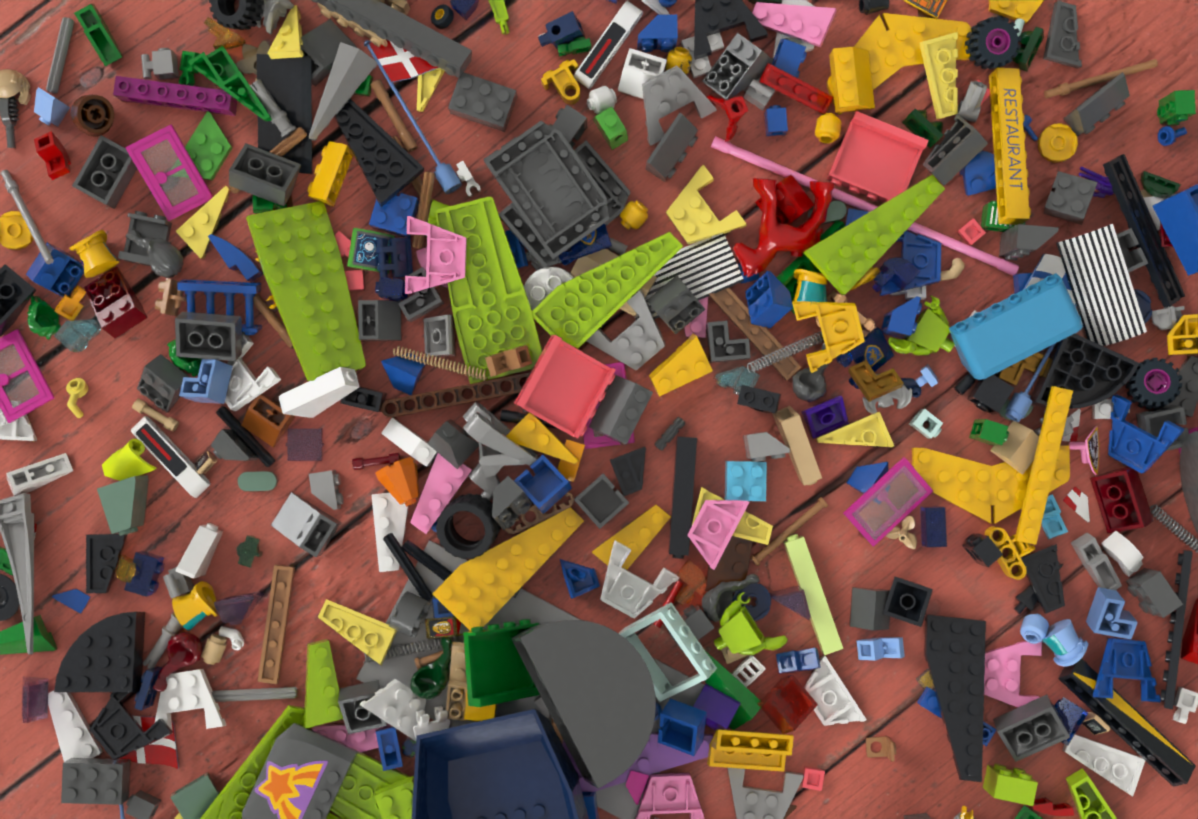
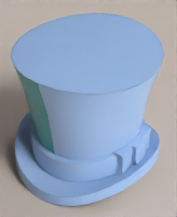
(1065, 643)

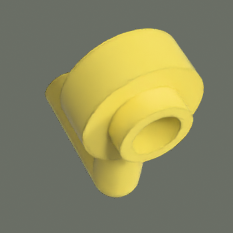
(76, 388)

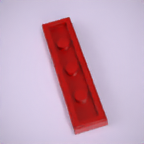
(796, 89)

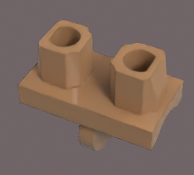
(171, 297)

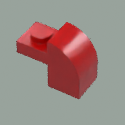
(53, 154)

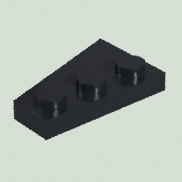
(102, 560)
(1045, 578)

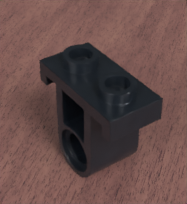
(759, 399)

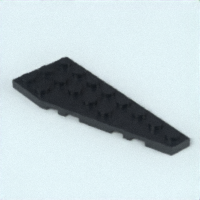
(957, 667)

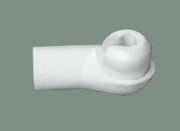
(234, 635)

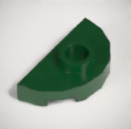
(1158, 186)

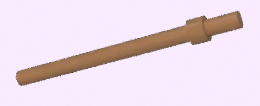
(1065, 88)

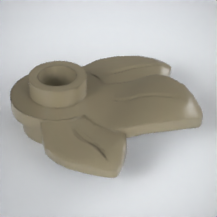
(249, 63)

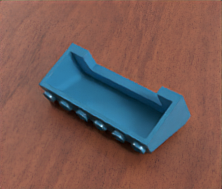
(1016, 327)

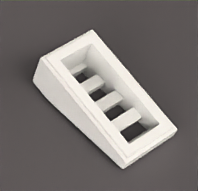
(744, 664)

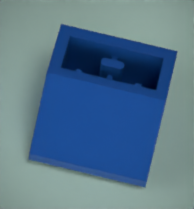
(659, 34)
(58, 276)
(768, 300)
(901, 320)

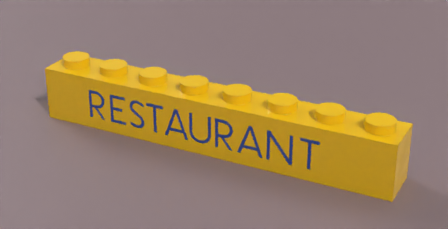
(1009, 146)

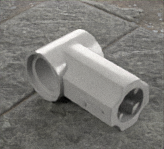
(970, 106)

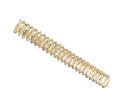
(438, 364)

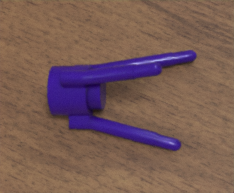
(1103, 184)

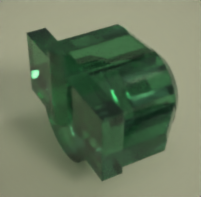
(248, 550)

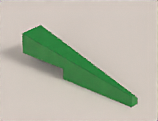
(224, 73)
(787, 276)
(13, 638)
(729, 685)

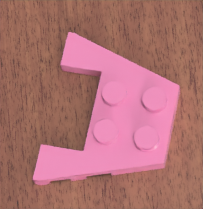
(444, 256)
(1003, 672)
(668, 795)

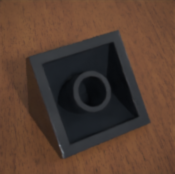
(907, 601)

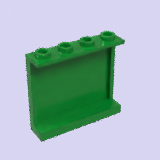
(494, 665)

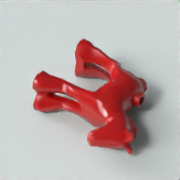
(780, 236)

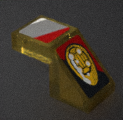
(444, 627)

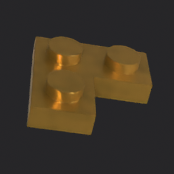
(1013, 373)
(874, 385)

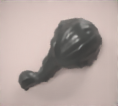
(162, 255)
(810, 385)
(719, 598)

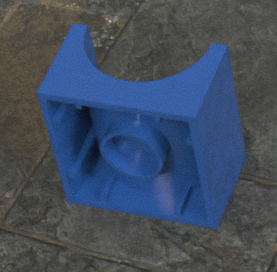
(1180, 221)

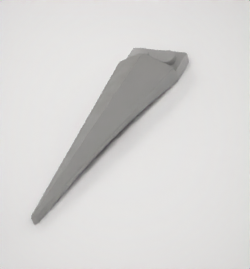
(18, 537)

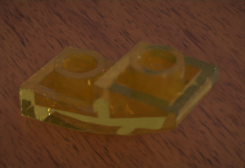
(125, 569)

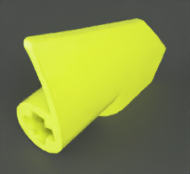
(127, 462)

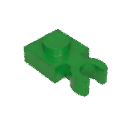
(578, 46)
(187, 76)
(262, 205)

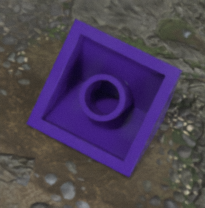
(825, 416)
(719, 707)

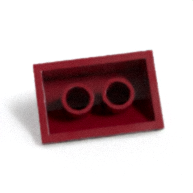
(1122, 500)

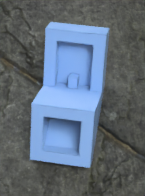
(879, 648)

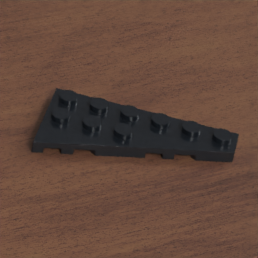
(380, 157)

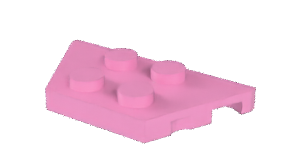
(715, 527)

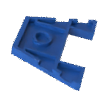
(924, 255)
(1134, 445)
(1128, 661)

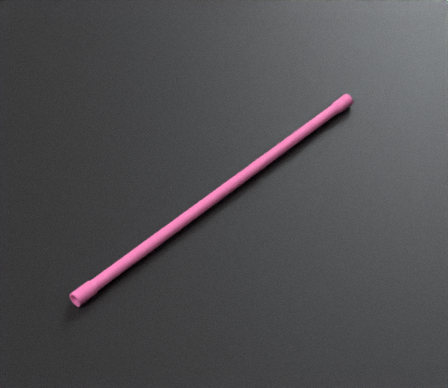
(1000, 264)

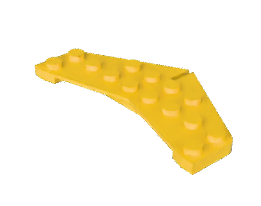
(900, 44)
(979, 485)

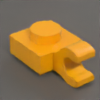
(70, 306)

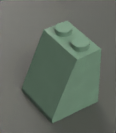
(125, 504)
(195, 797)

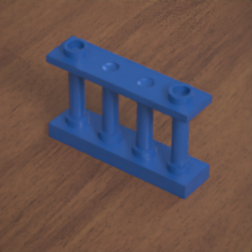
(229, 289)

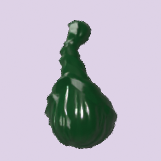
(433, 678)

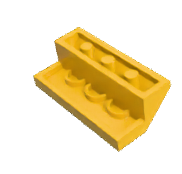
(749, 750)

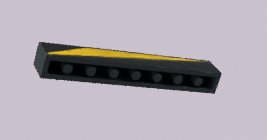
(1129, 725)

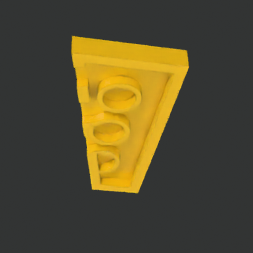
(635, 535)

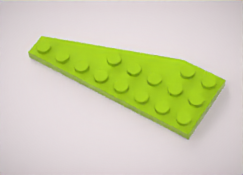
(589, 300)

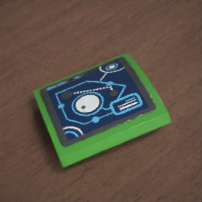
(363, 251)

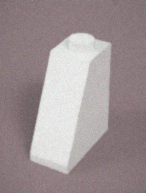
(200, 551)

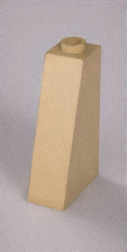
(796, 440)

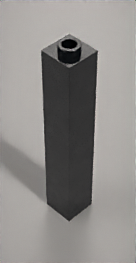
(682, 496)

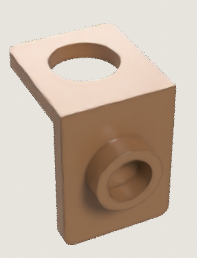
(887, 750)

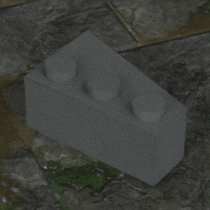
(955, 151)

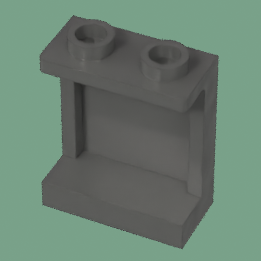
(147, 227)

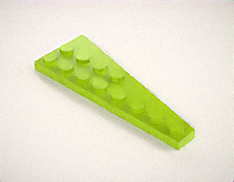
(858, 246)

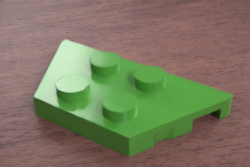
(208, 147)

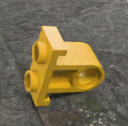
(563, 81)

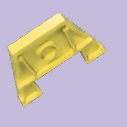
(693, 215)

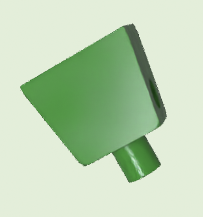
(611, 127)

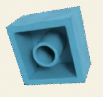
(745, 480)

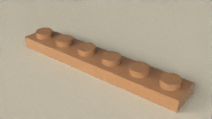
(758, 335)
(276, 624)

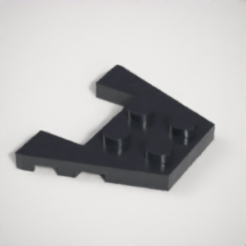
(719, 16)
(120, 732)

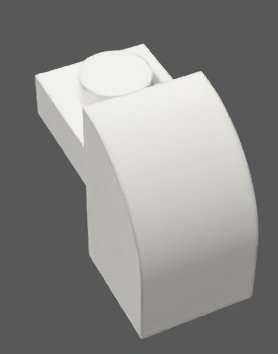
(1123, 552)

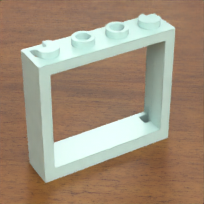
(686, 641)

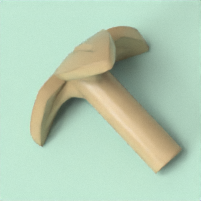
(904, 536)

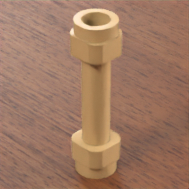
(142, 407)

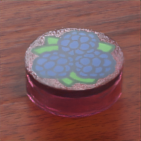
(408, 747)

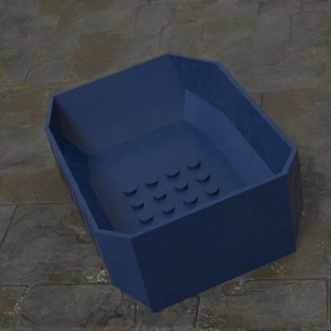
(496, 771)

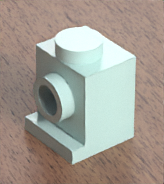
(934, 424)

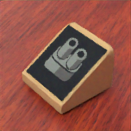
(205, 462)
(1095, 724)

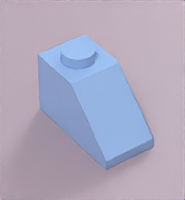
(49, 108)

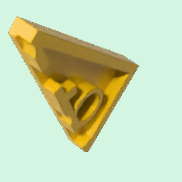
(535, 435)

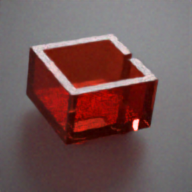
(787, 704)

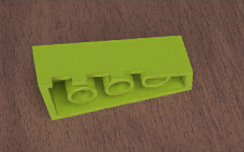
(1087, 797)

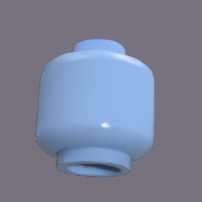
(1034, 628)

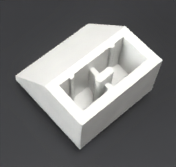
(637, 70)

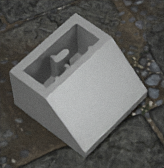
(762, 445)

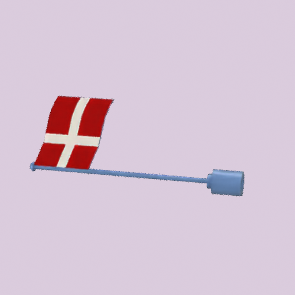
(401, 65)
(159, 752)

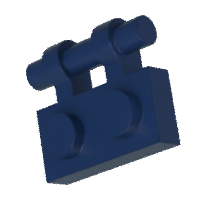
(401, 257)

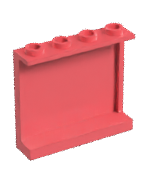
(876, 158)
(565, 387)

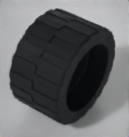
(453, 541)

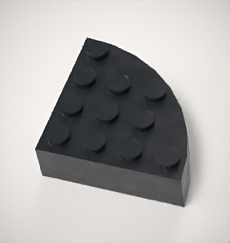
(1086, 369)
(105, 657)

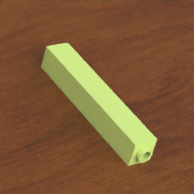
(808, 580)

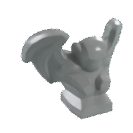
(272, 11)
(902, 395)

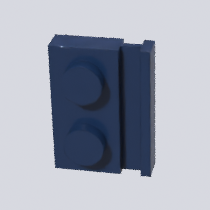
(146, 695)

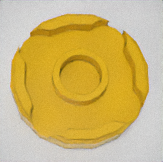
(1057, 143)
(14, 231)

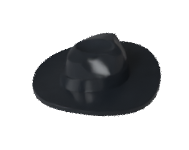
(8, 598)

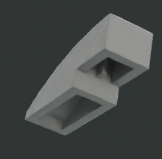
(1096, 562)

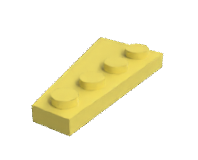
(940, 67)
(749, 526)
(361, 630)

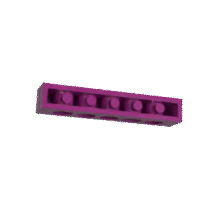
(174, 95)

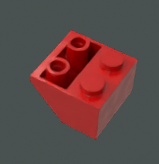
(791, 201)

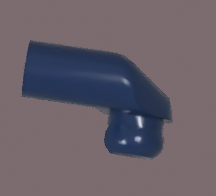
(911, 383)

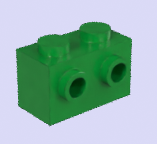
(1176, 107)

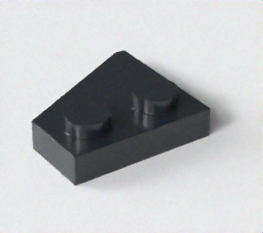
(630, 470)

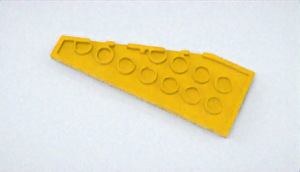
(489, 581)

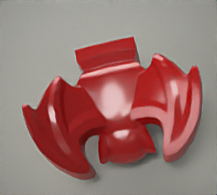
(735, 109)

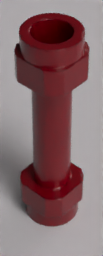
(360, 463)

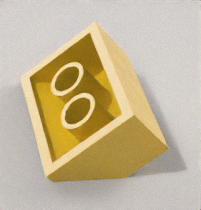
(851, 79)
(330, 173)

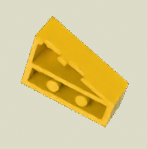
(681, 367)

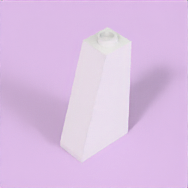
(319, 394)

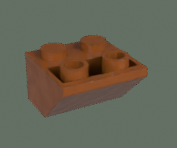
(266, 419)

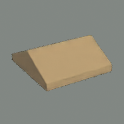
(1019, 448)

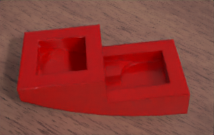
(1047, 807)

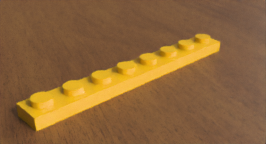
(1043, 465)

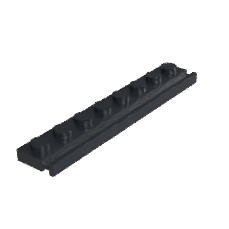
(1142, 224)
(1175, 636)

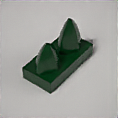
(1032, 41)
(920, 126)

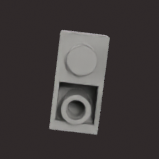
(325, 487)

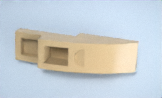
(457, 683)

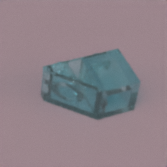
(77, 333)
(736, 378)

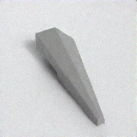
(347, 73)

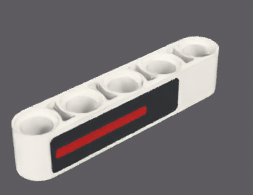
(608, 44)
(170, 456)

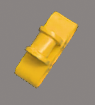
(1016, 550)

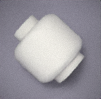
(601, 99)

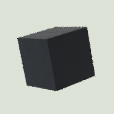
(990, 394)

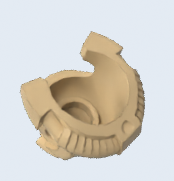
(13, 82)

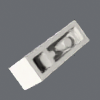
(409, 442)
(38, 474)

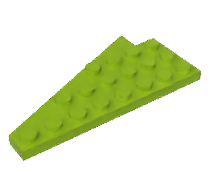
(235, 794)

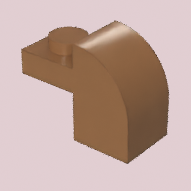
(508, 360)

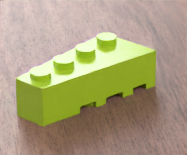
(321, 686)

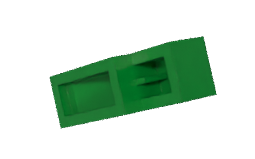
(98, 34)

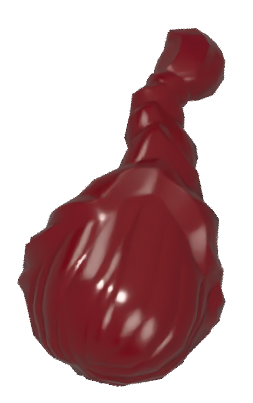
(183, 651)

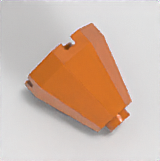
(401, 480)

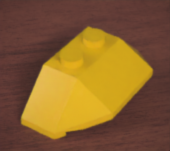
(1184, 336)

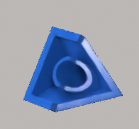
(403, 372)
(866, 476)
(578, 578)

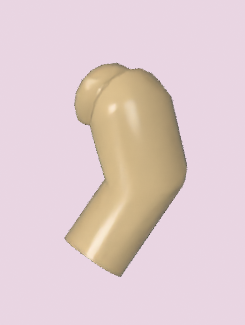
(955, 270)

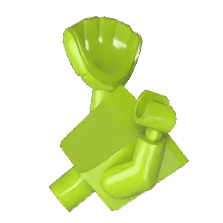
(929, 333)
(742, 633)

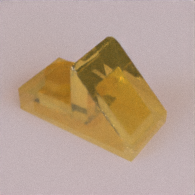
(224, 36)

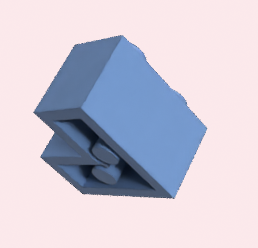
(211, 383)
(1108, 617)

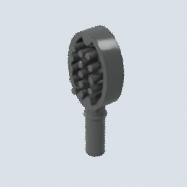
(9, 117)

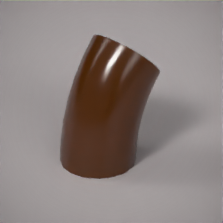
(92, 115)

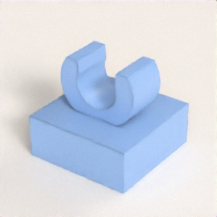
(928, 376)

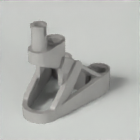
(498, 450)

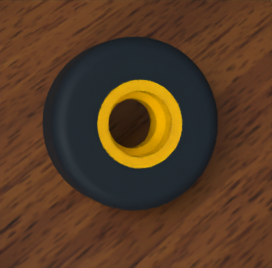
(442, 16)

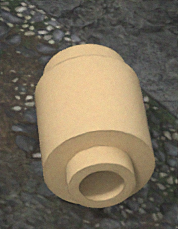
(214, 649)

